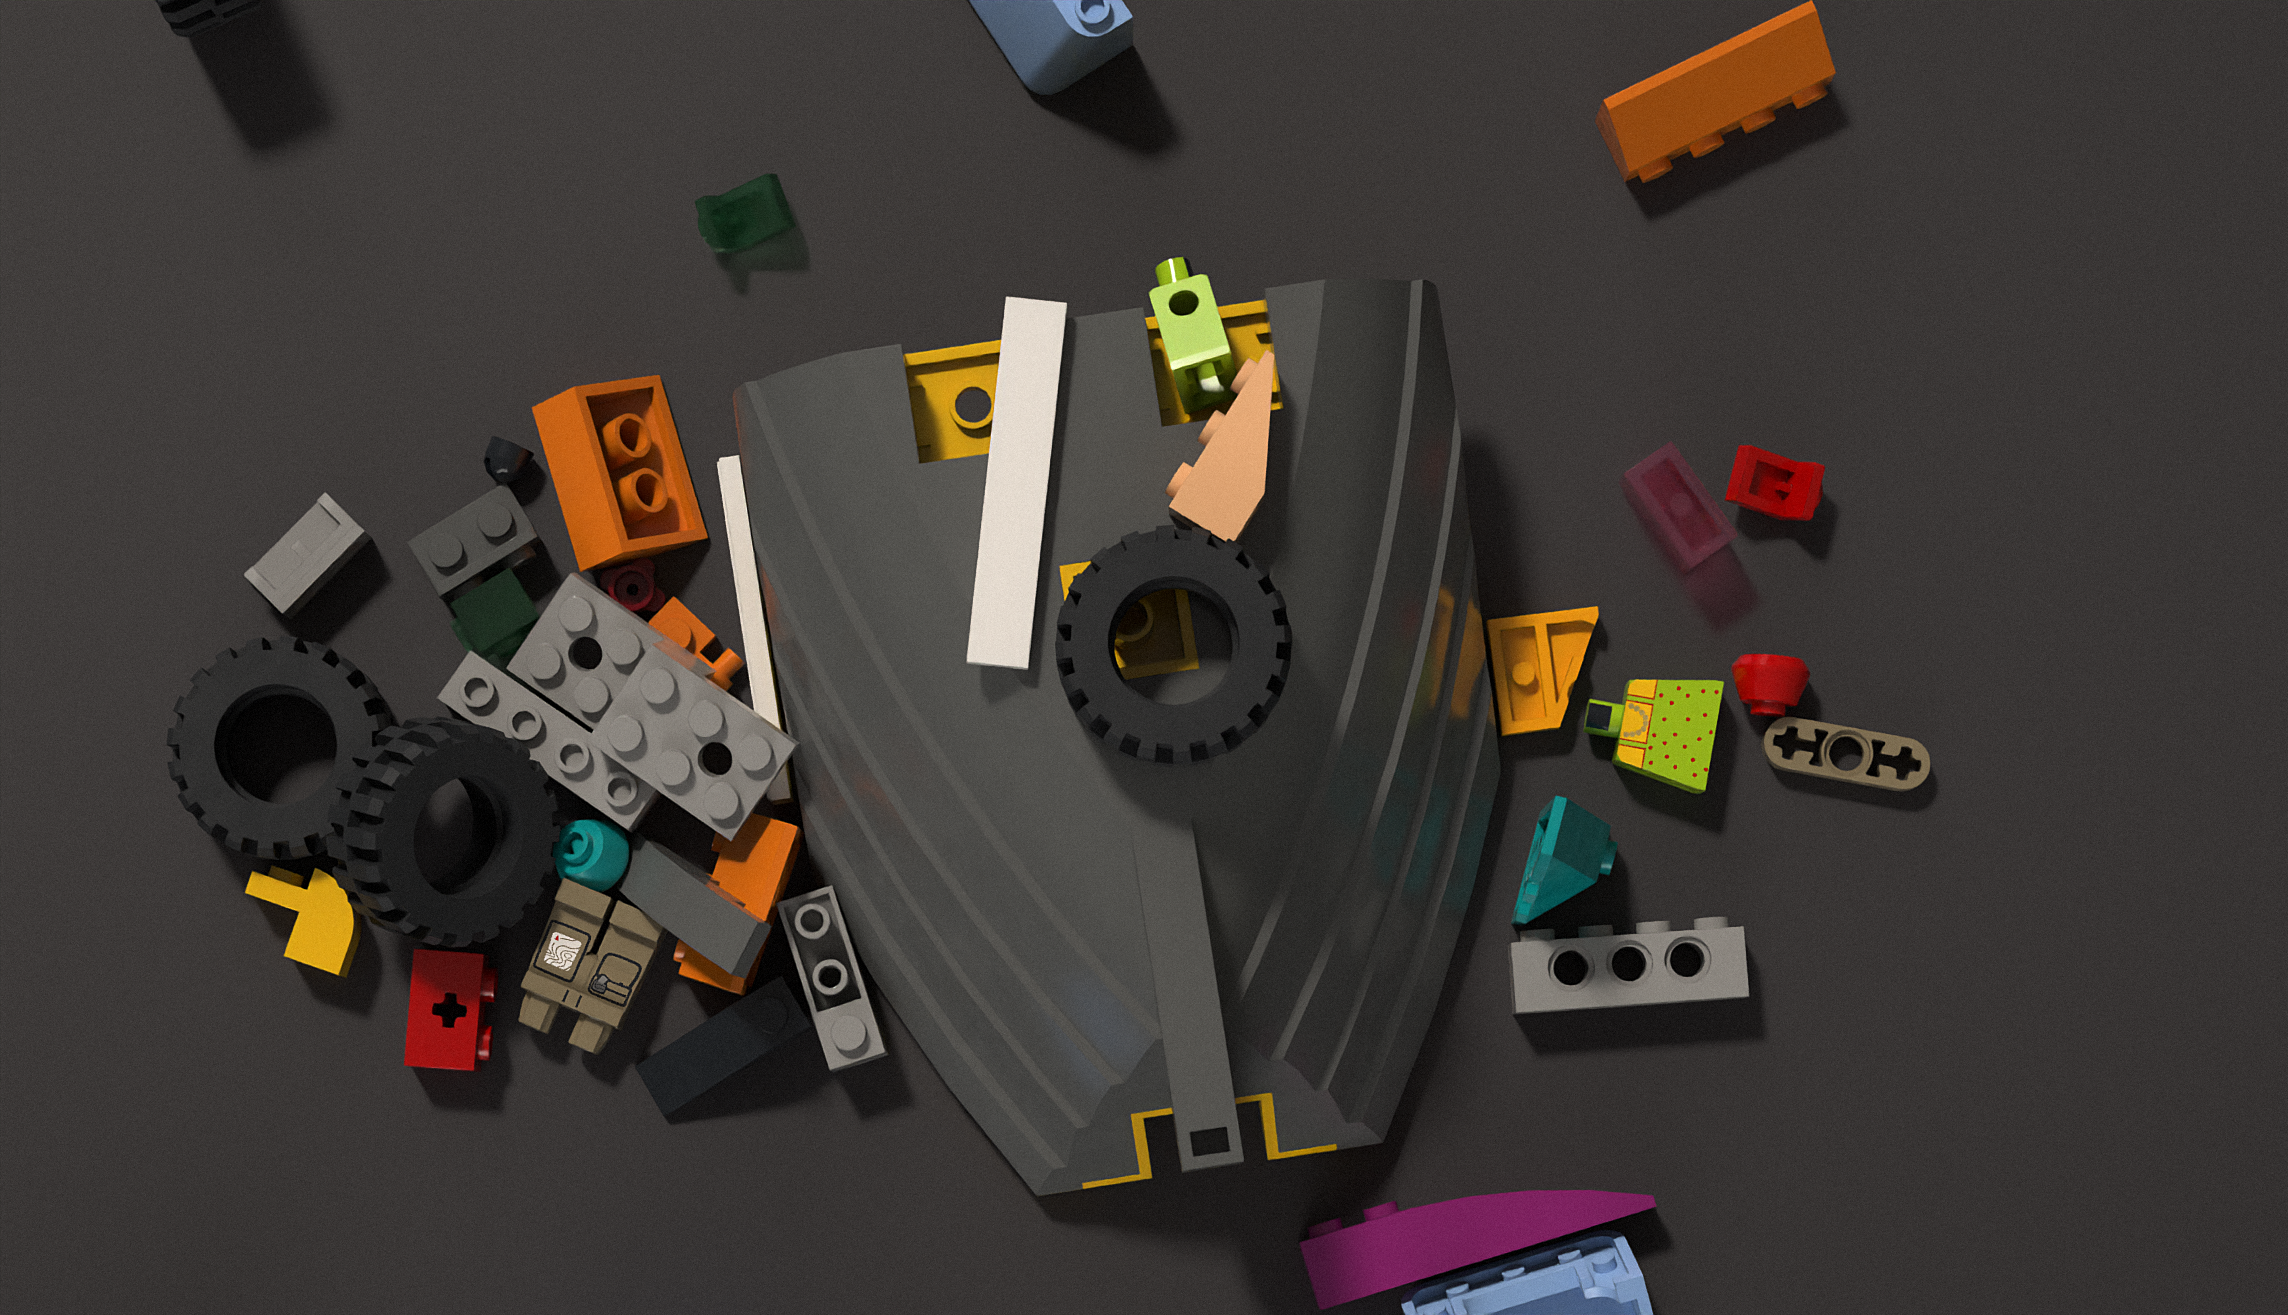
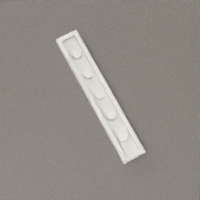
(1017, 483)
(752, 609)

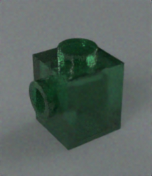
(495, 616)

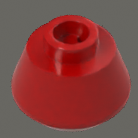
(1769, 682)

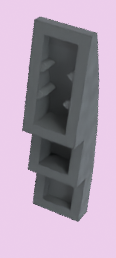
(692, 905)

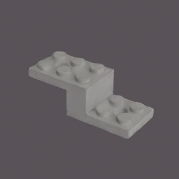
(652, 706)

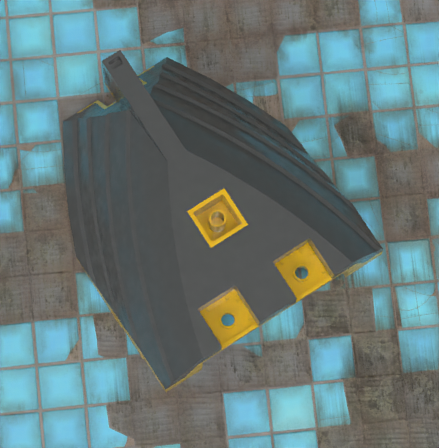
(1104, 926)

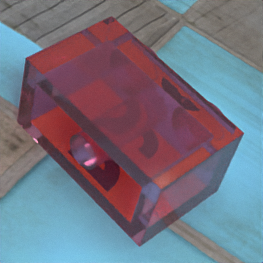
(1678, 508)

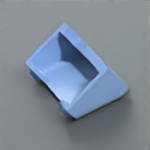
(1056, 39)
(1565, 1278)

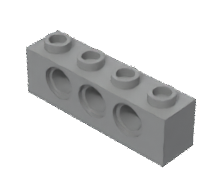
(554, 740)
(1538, 990)

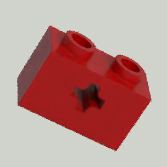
(433, 982)

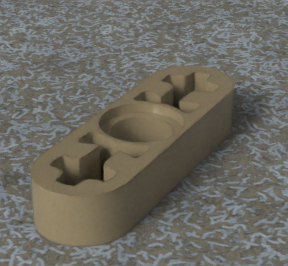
(1890, 748)

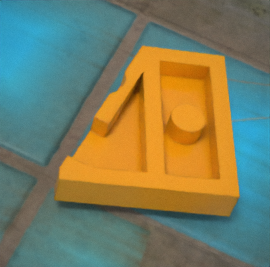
(1537, 665)

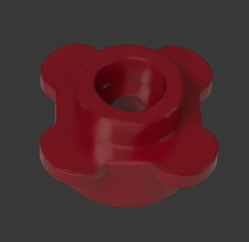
(639, 574)

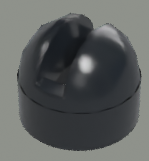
(506, 460)

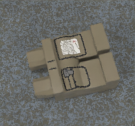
(574, 977)

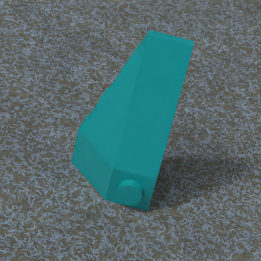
(1563, 858)

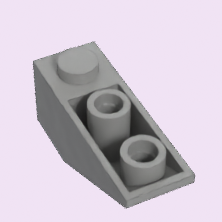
(832, 979)

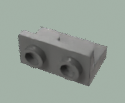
(476, 543)

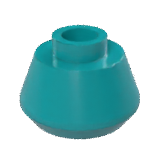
(591, 853)

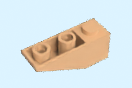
(1231, 472)

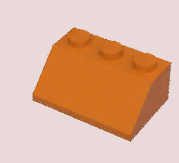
(619, 471)
(756, 872)

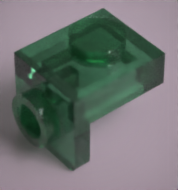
(744, 215)

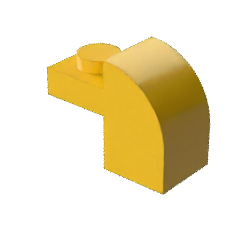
(326, 922)

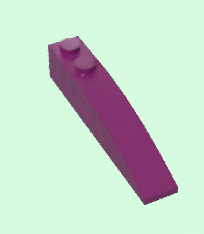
(1446, 1235)

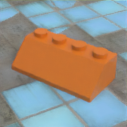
(1717, 93)

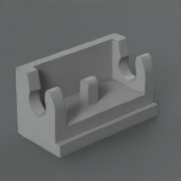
(307, 556)

